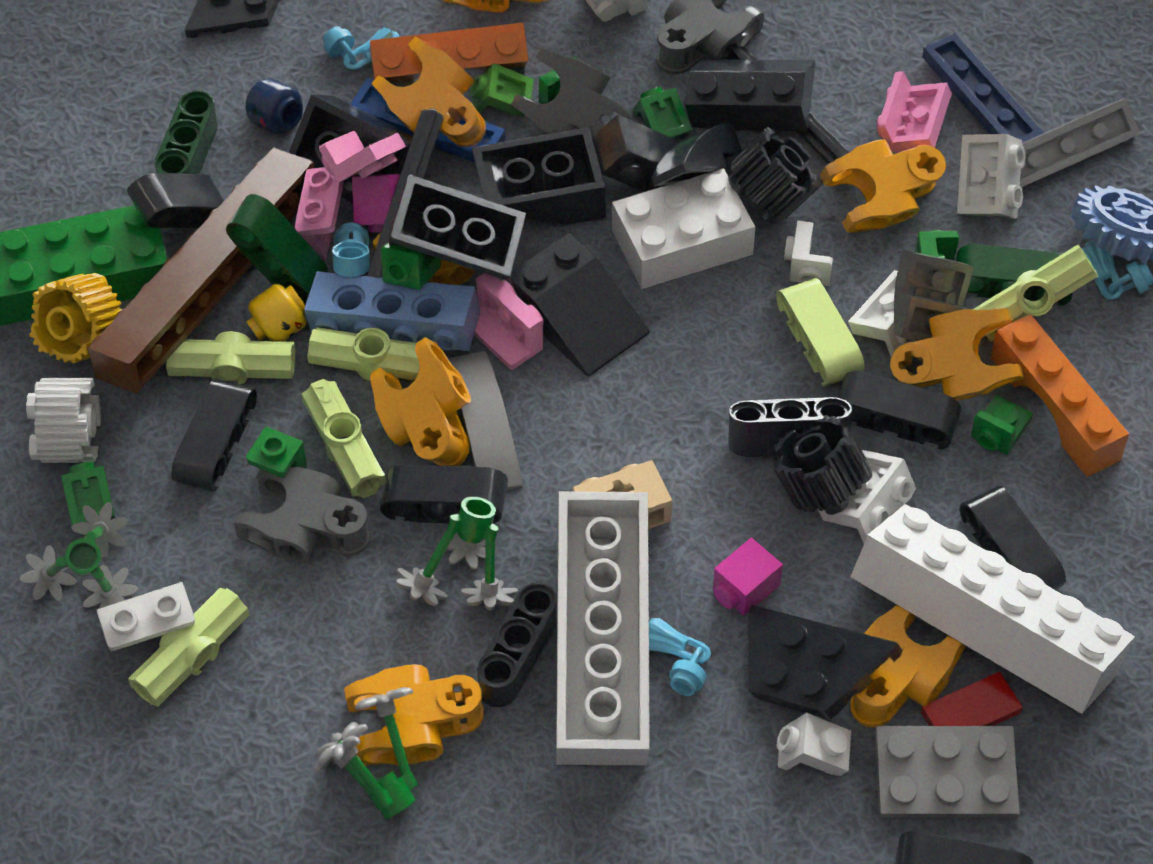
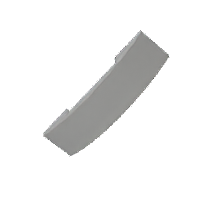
(486, 418)

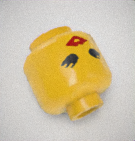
(277, 313)

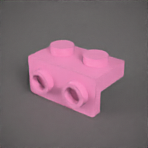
(912, 113)
(348, 157)
(318, 209)
(507, 323)

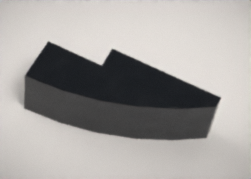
(698, 155)

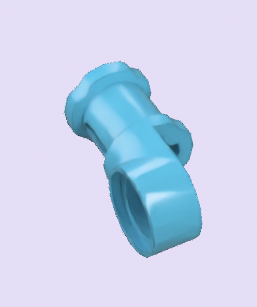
(351, 256)

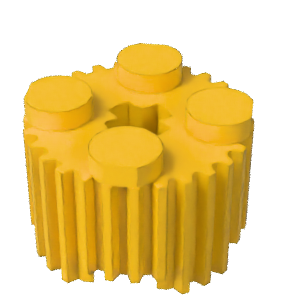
(72, 314)

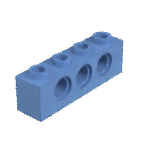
(437, 311)

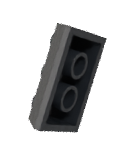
(750, 94)
(330, 118)
(457, 227)

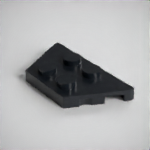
(229, 15)
(811, 662)

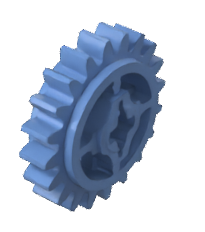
(1116, 221)

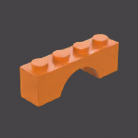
(467, 47)
(1084, 422)

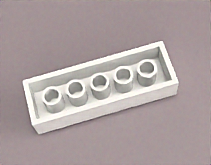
(992, 607)
(602, 629)

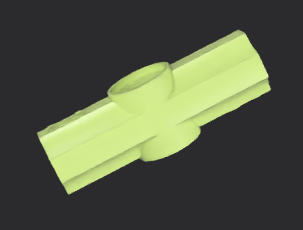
(1057, 278)
(363, 352)
(233, 358)
(351, 455)
(189, 648)

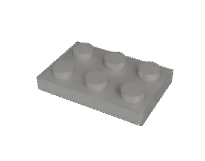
(946, 772)

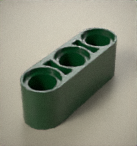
(188, 135)
(274, 245)
(1001, 266)

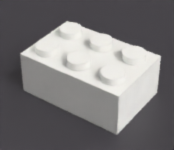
(682, 228)

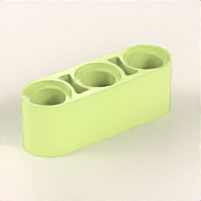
(821, 329)

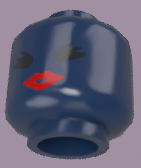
(274, 106)

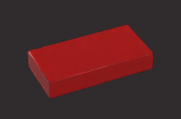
(977, 704)

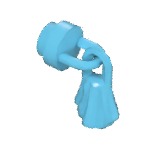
(340, 42)
(1104, 266)
(685, 674)

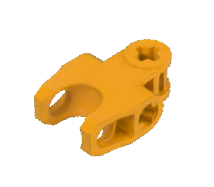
(438, 88)
(886, 182)
(953, 355)
(426, 408)
(917, 674)
(420, 716)

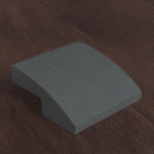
(926, 289)

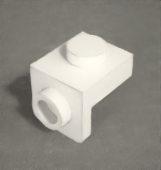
(803, 264)
(814, 744)

